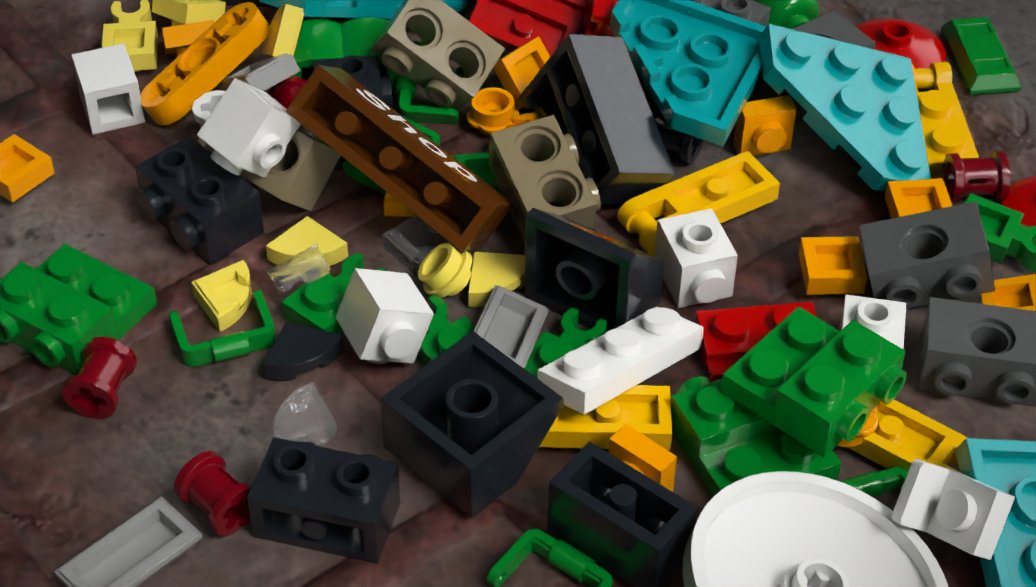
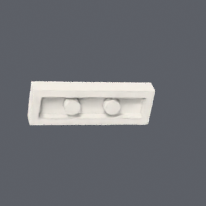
(621, 358)

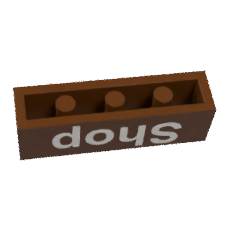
(399, 158)

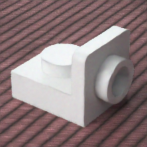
(953, 508)

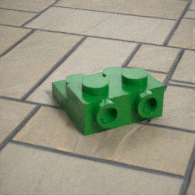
(68, 304)
(817, 379)
(733, 442)

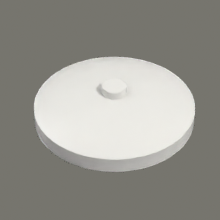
(803, 534)

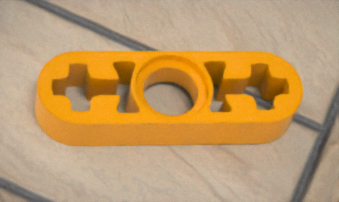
(204, 63)

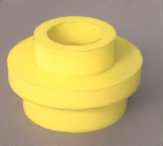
(445, 270)

